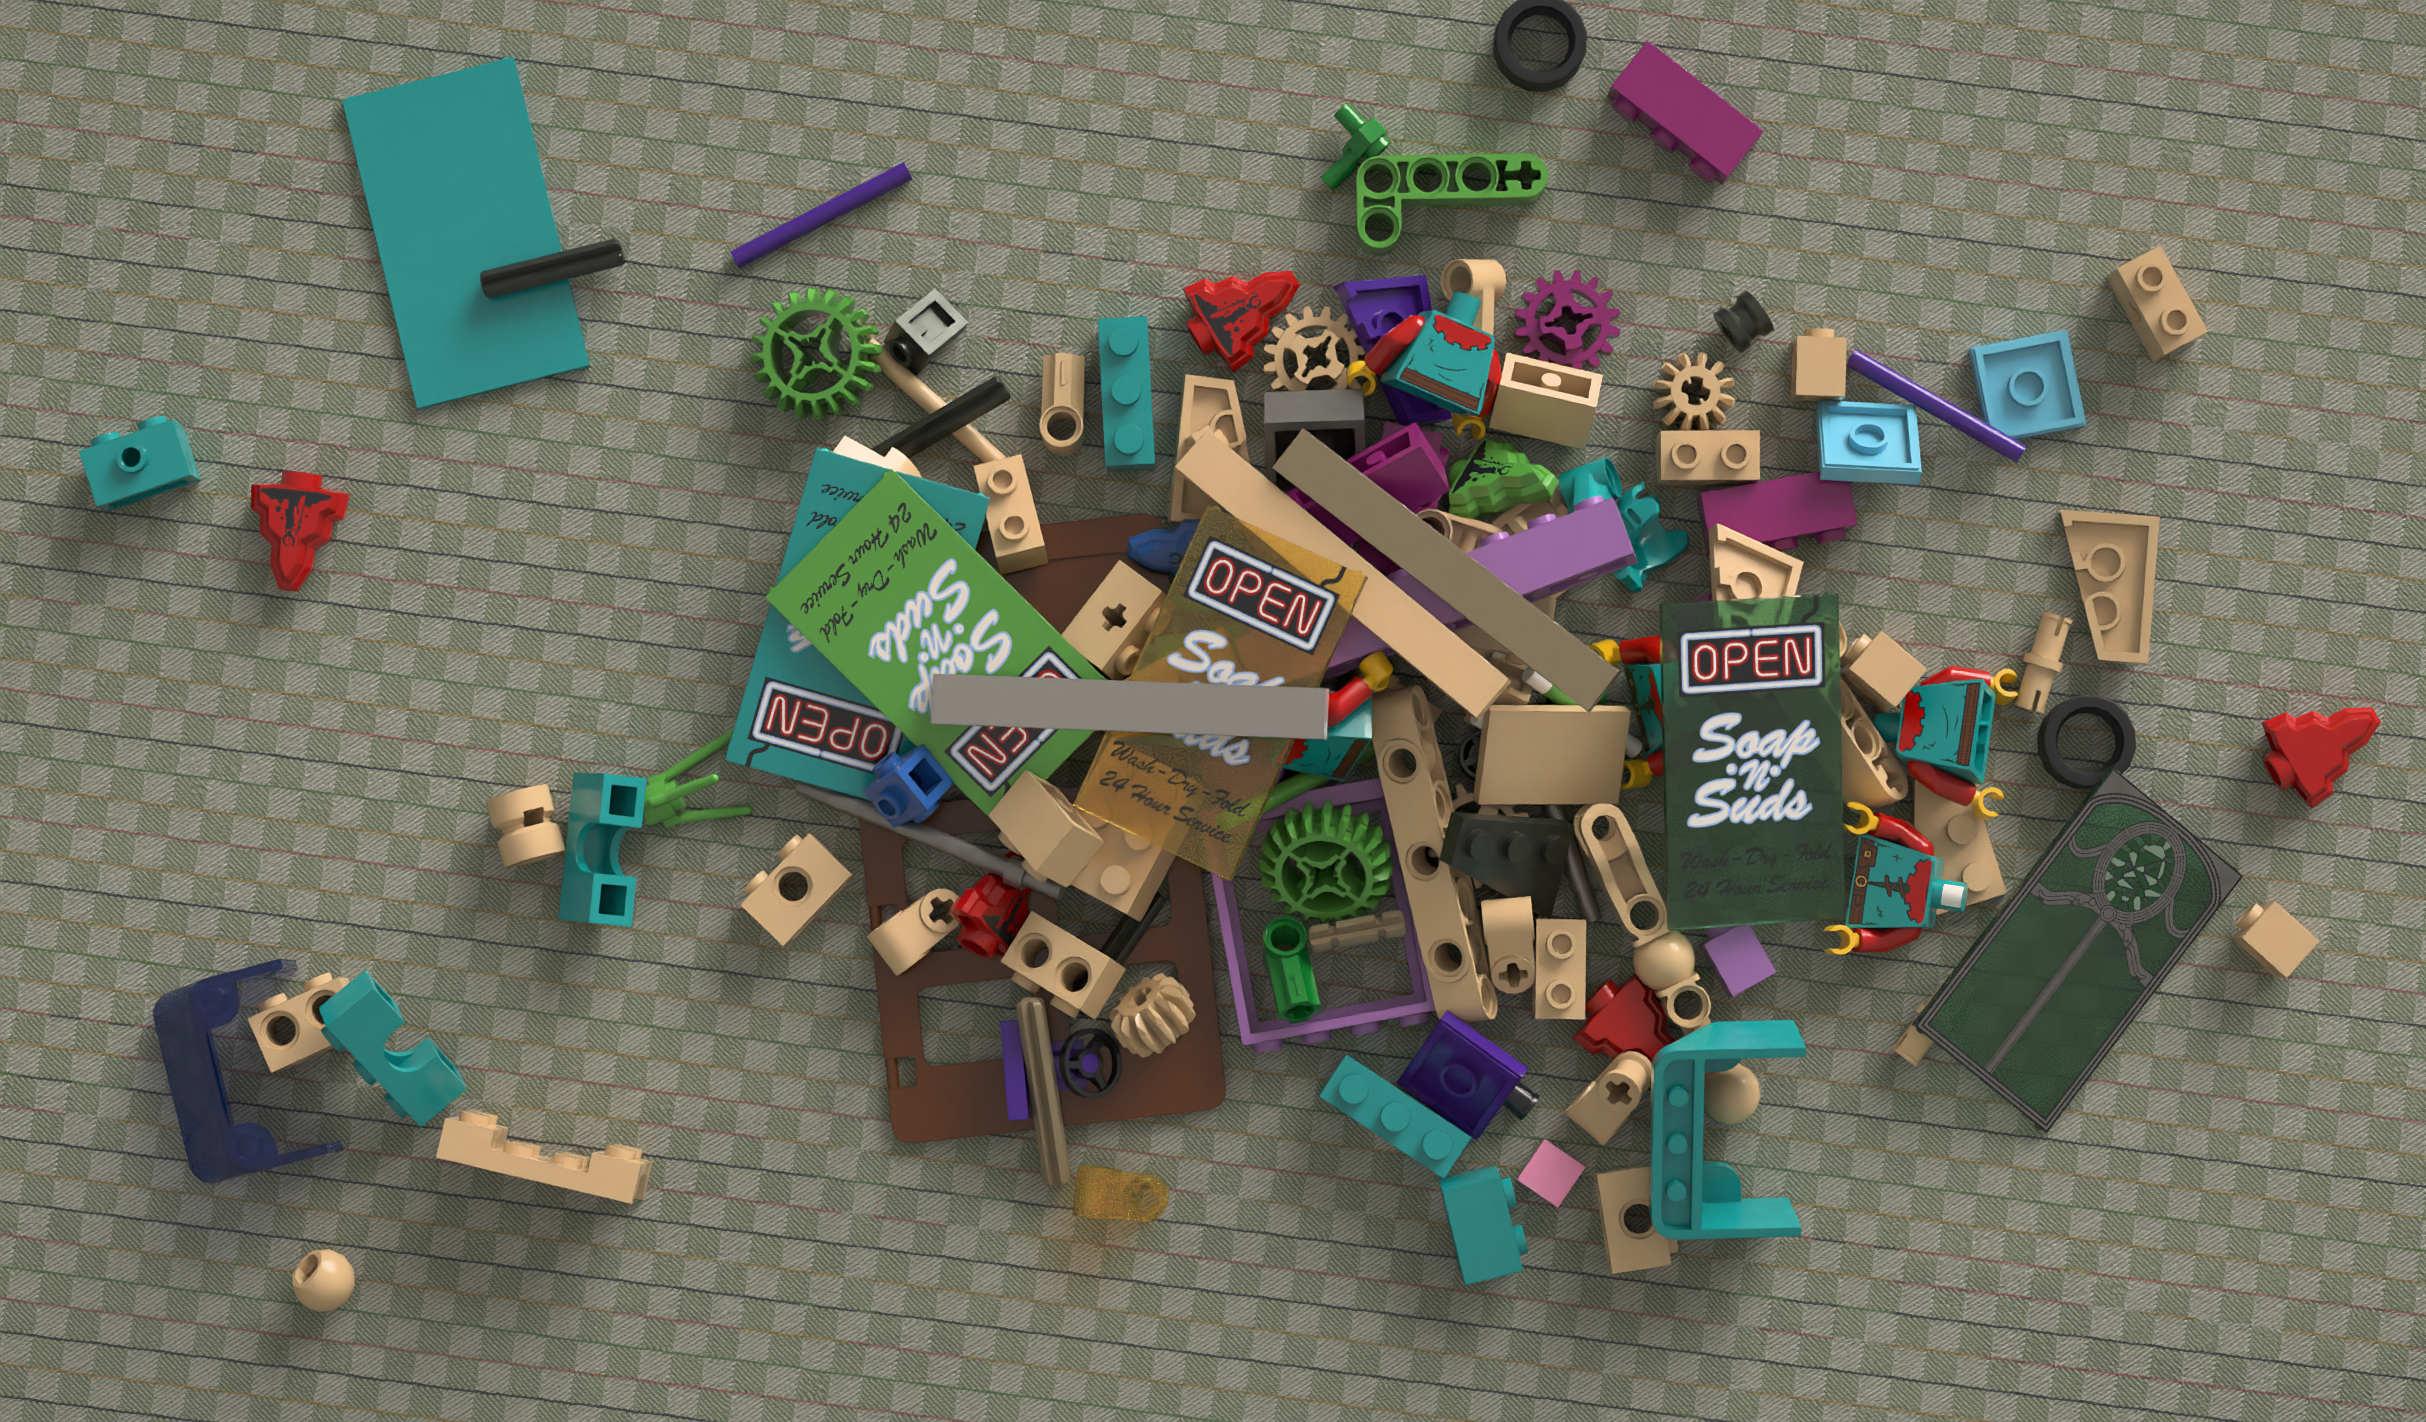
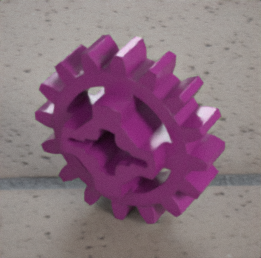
(1563, 302)

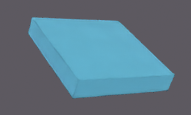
(2028, 385)
(1868, 442)

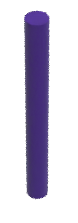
(821, 215)
(1936, 406)

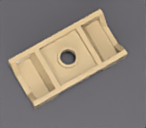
(480, 1143)

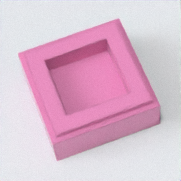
(1550, 1173)

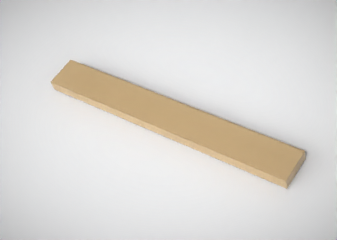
(1381, 605)

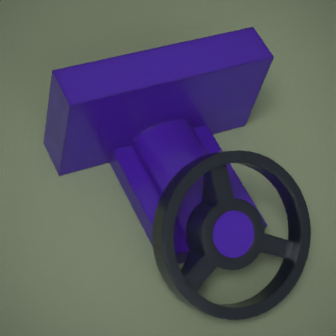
(1071, 1064)

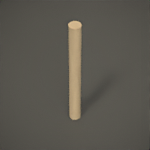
(932, 402)

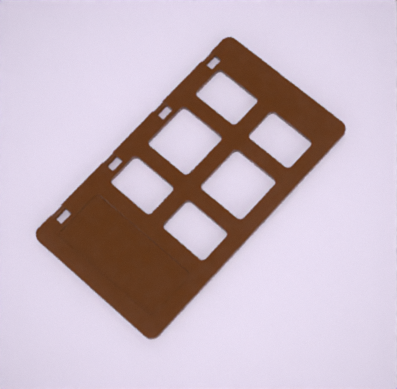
(971, 1096)

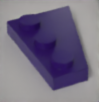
(1373, 311)

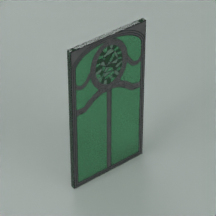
(2077, 949)

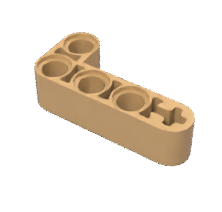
(1868, 766)

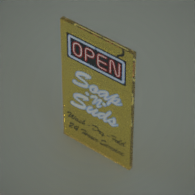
(1235, 615)

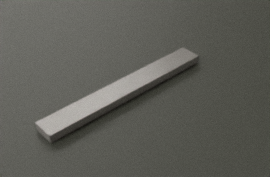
(1130, 706)

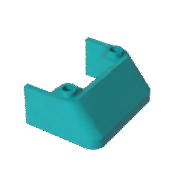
(1705, 1197)

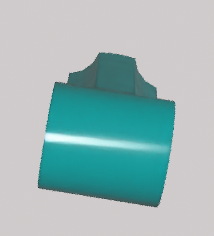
(1590, 480)

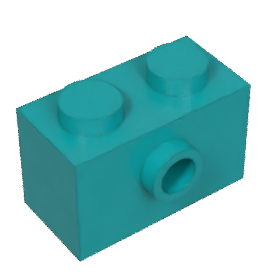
(139, 463)
(1482, 1225)

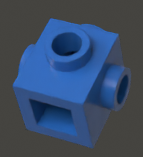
(907, 786)

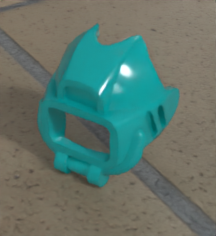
(1650, 541)

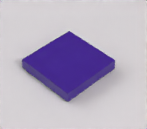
(1462, 1075)

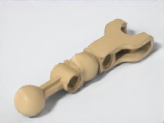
(1660, 956)

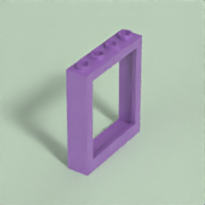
(1362, 1017)

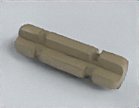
(1357, 931)

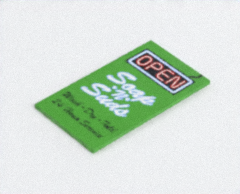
(910, 599)

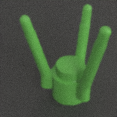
(666, 798)

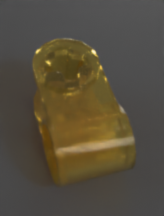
(1109, 1191)

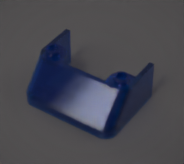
(212, 1141)

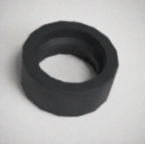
(1540, 80)
(2048, 739)

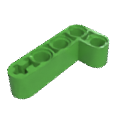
(1450, 193)

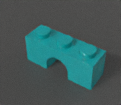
(1126, 394)
(592, 880)
(416, 1080)
(1394, 1116)

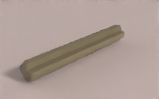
(1043, 1091)

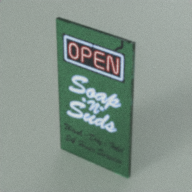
(1752, 761)

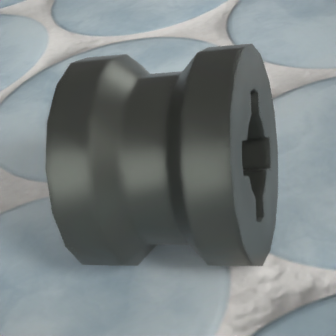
(1743, 321)

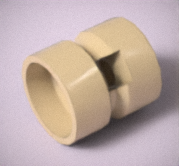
(525, 844)

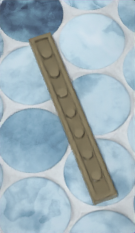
(1446, 570)

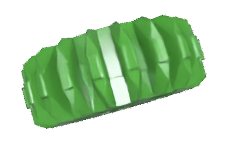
(781, 333)
(1321, 847)

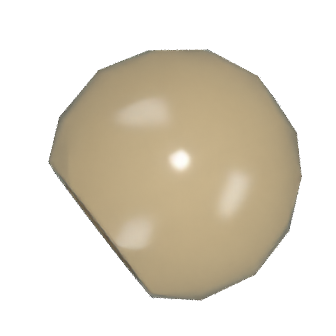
(323, 1280)

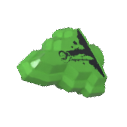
(1496, 481)

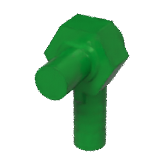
(1367, 140)

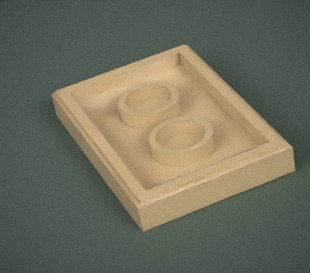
(1551, 754)

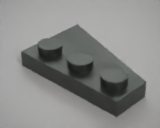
(1510, 854)

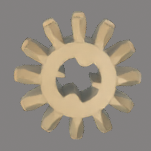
(1707, 386)
(1152, 1015)

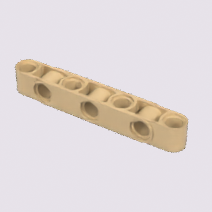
(1419, 817)

